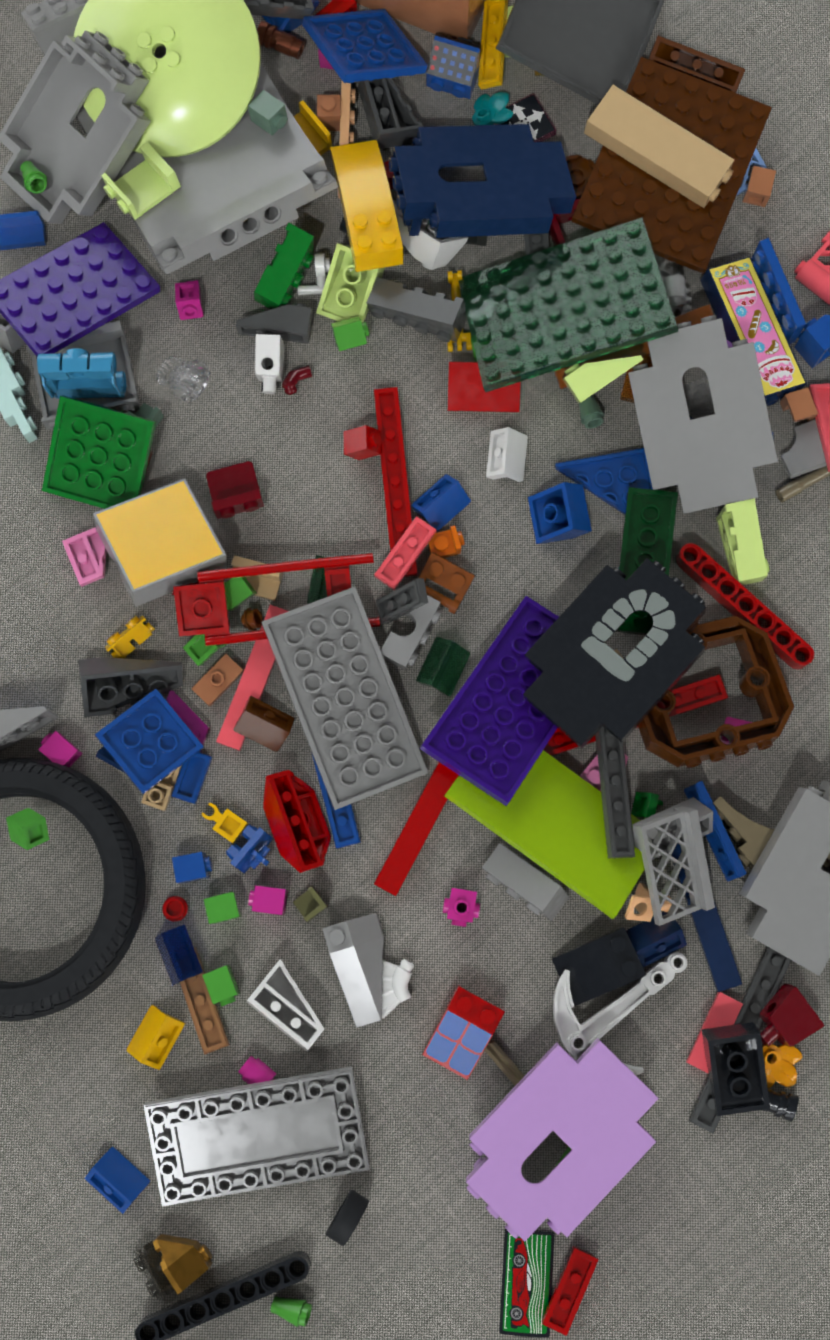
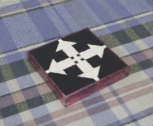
(531, 112)

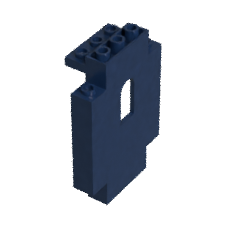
(521, 187)

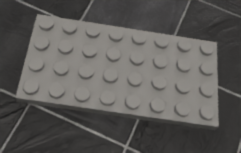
(344, 698)

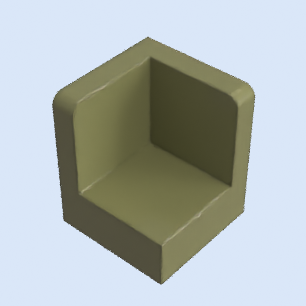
(310, 904)

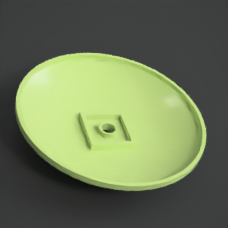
(200, 82)

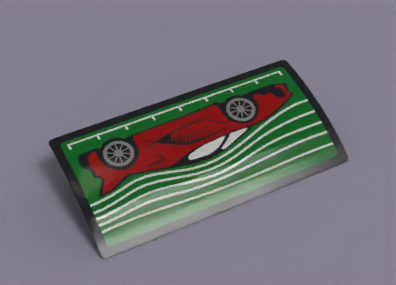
(526, 1284)

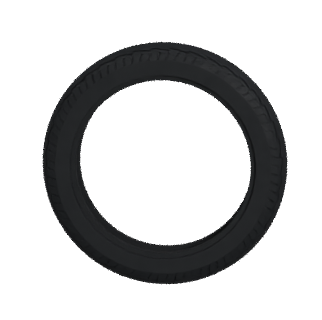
(122, 894)

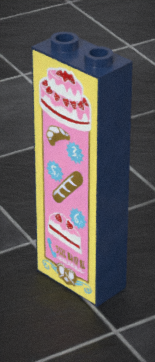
(747, 314)

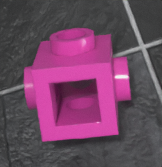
(466, 897)

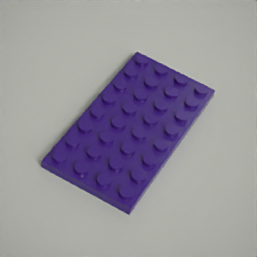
(490, 727)

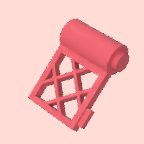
(815, 274)

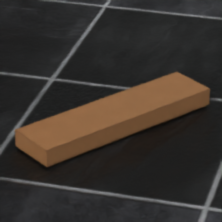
(204, 1013)

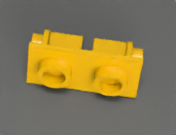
(135, 630)

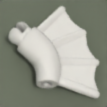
(395, 984)

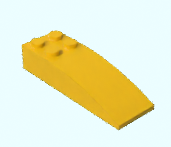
(367, 206)

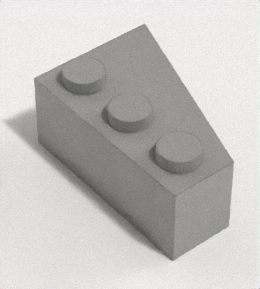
(525, 882)

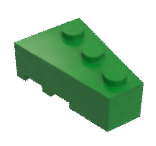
(286, 268)

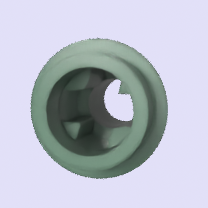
(591, 413)

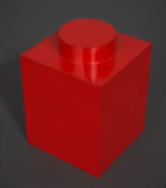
(362, 442)

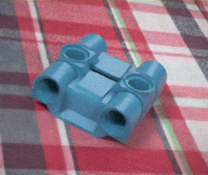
(81, 374)

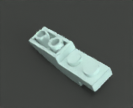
(11, 403)

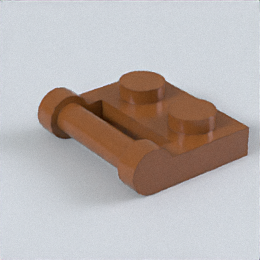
(449, 576)

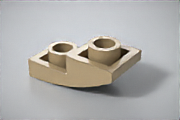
(161, 793)

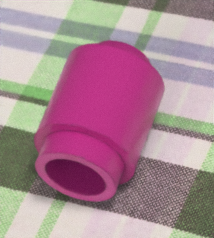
(256, 1071)

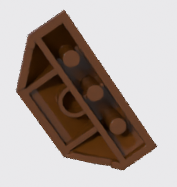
(697, 64)

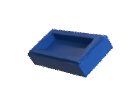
(192, 778)

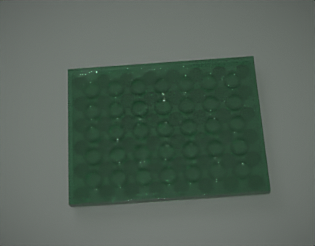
(566, 305)

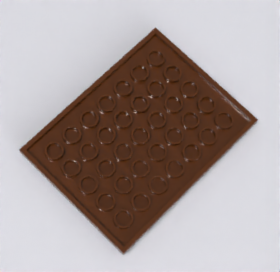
(624, 192)

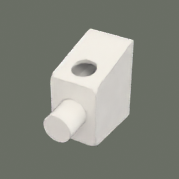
(269, 352)

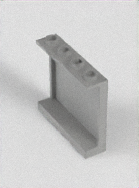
(106, 338)

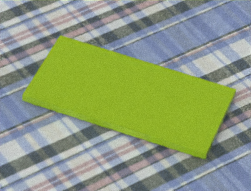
(561, 828)

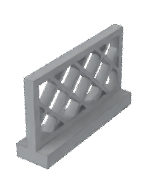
(691, 859)

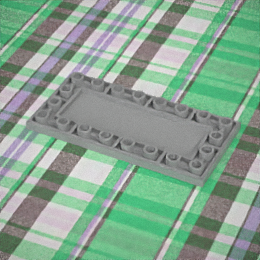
(256, 1136)

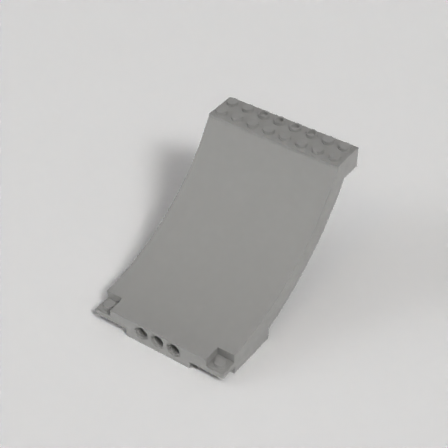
(218, 184)

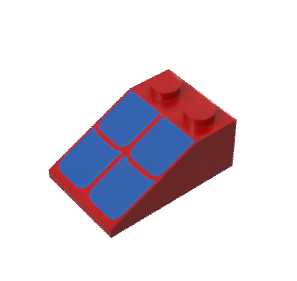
(463, 1032)

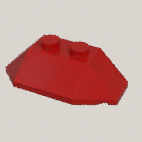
(296, 821)

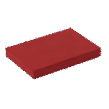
(468, 394)

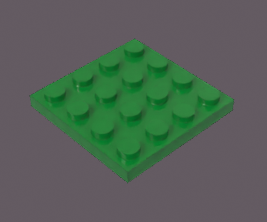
(97, 453)

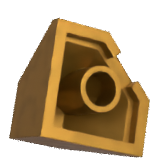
(182, 1260)

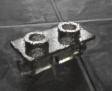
(148, 1262)

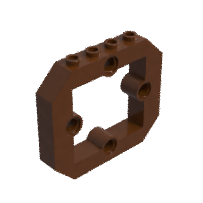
(770, 695)

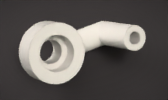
(322, 266)

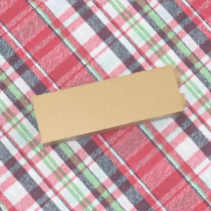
(659, 146)

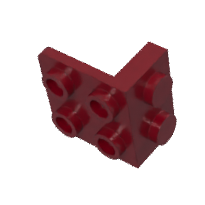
(234, 490)

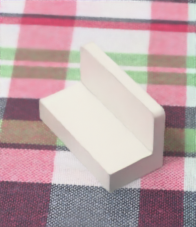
(507, 454)

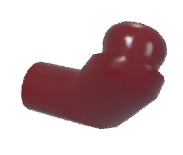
(292, 378)

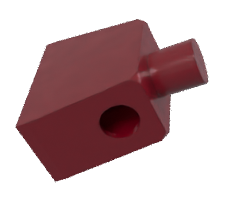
(788, 1018)

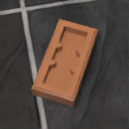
(217, 680)

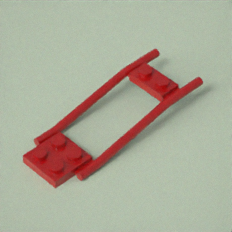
(204, 608)

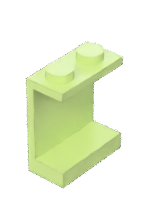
(143, 185)

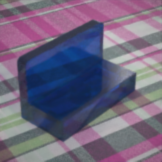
(178, 954)

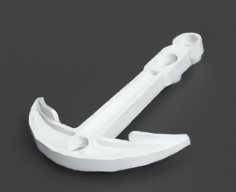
(605, 1019)

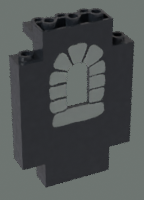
(592, 685)

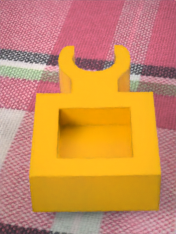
(227, 824)

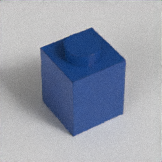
(192, 867)

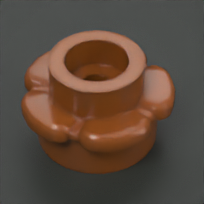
(252, 619)

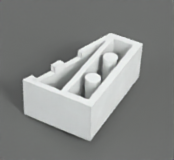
(286, 1008)

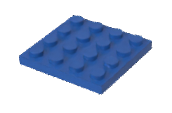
(364, 45)

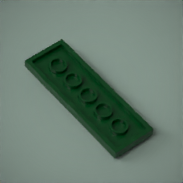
(646, 535)

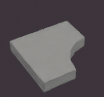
(806, 453)

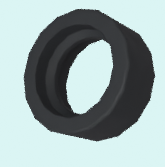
(347, 1217)

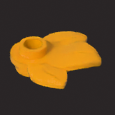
(781, 1066)

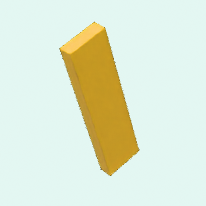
(491, 59)

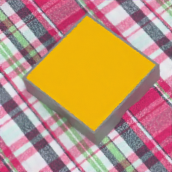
(159, 541)

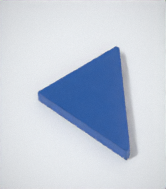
(610, 475)

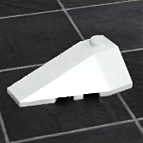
(427, 248)

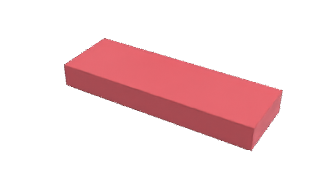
(405, 553)
(722, 1013)

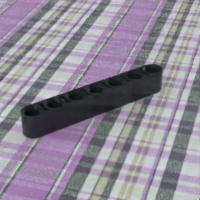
(233, 1288)

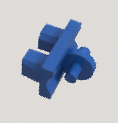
(253, 851)

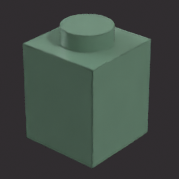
(268, 112)

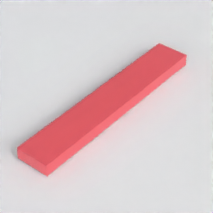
(251, 684)

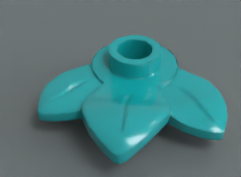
(492, 109)

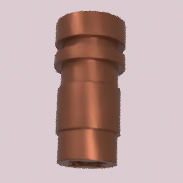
(279, 40)

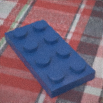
(778, 290)

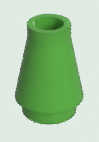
(33, 178)
(292, 1310)

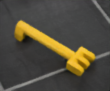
(455, 292)

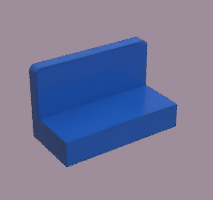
(21, 230)
(441, 502)
(117, 1179)

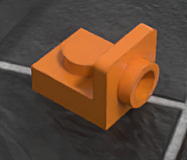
(447, 542)

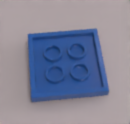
(149, 741)

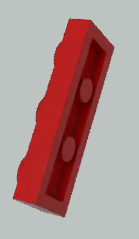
(570, 1290)

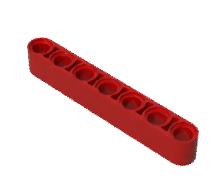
(738, 594)

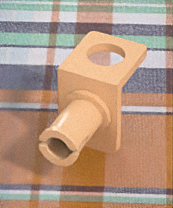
(642, 903)

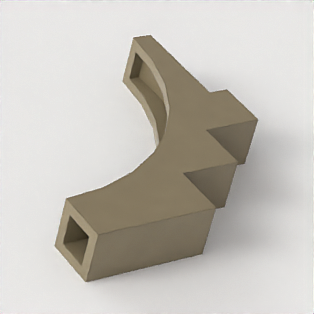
(749, 833)

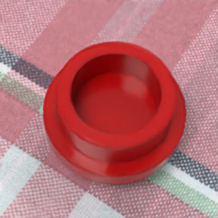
(175, 908)

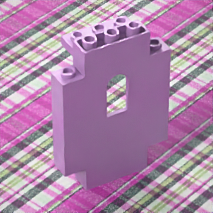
(592, 1109)

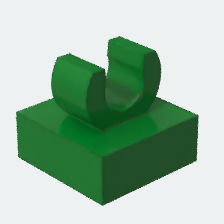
(645, 804)

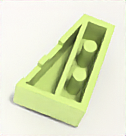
(743, 541)

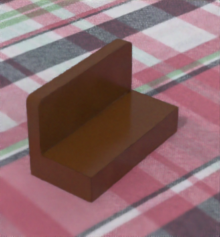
(264, 724)

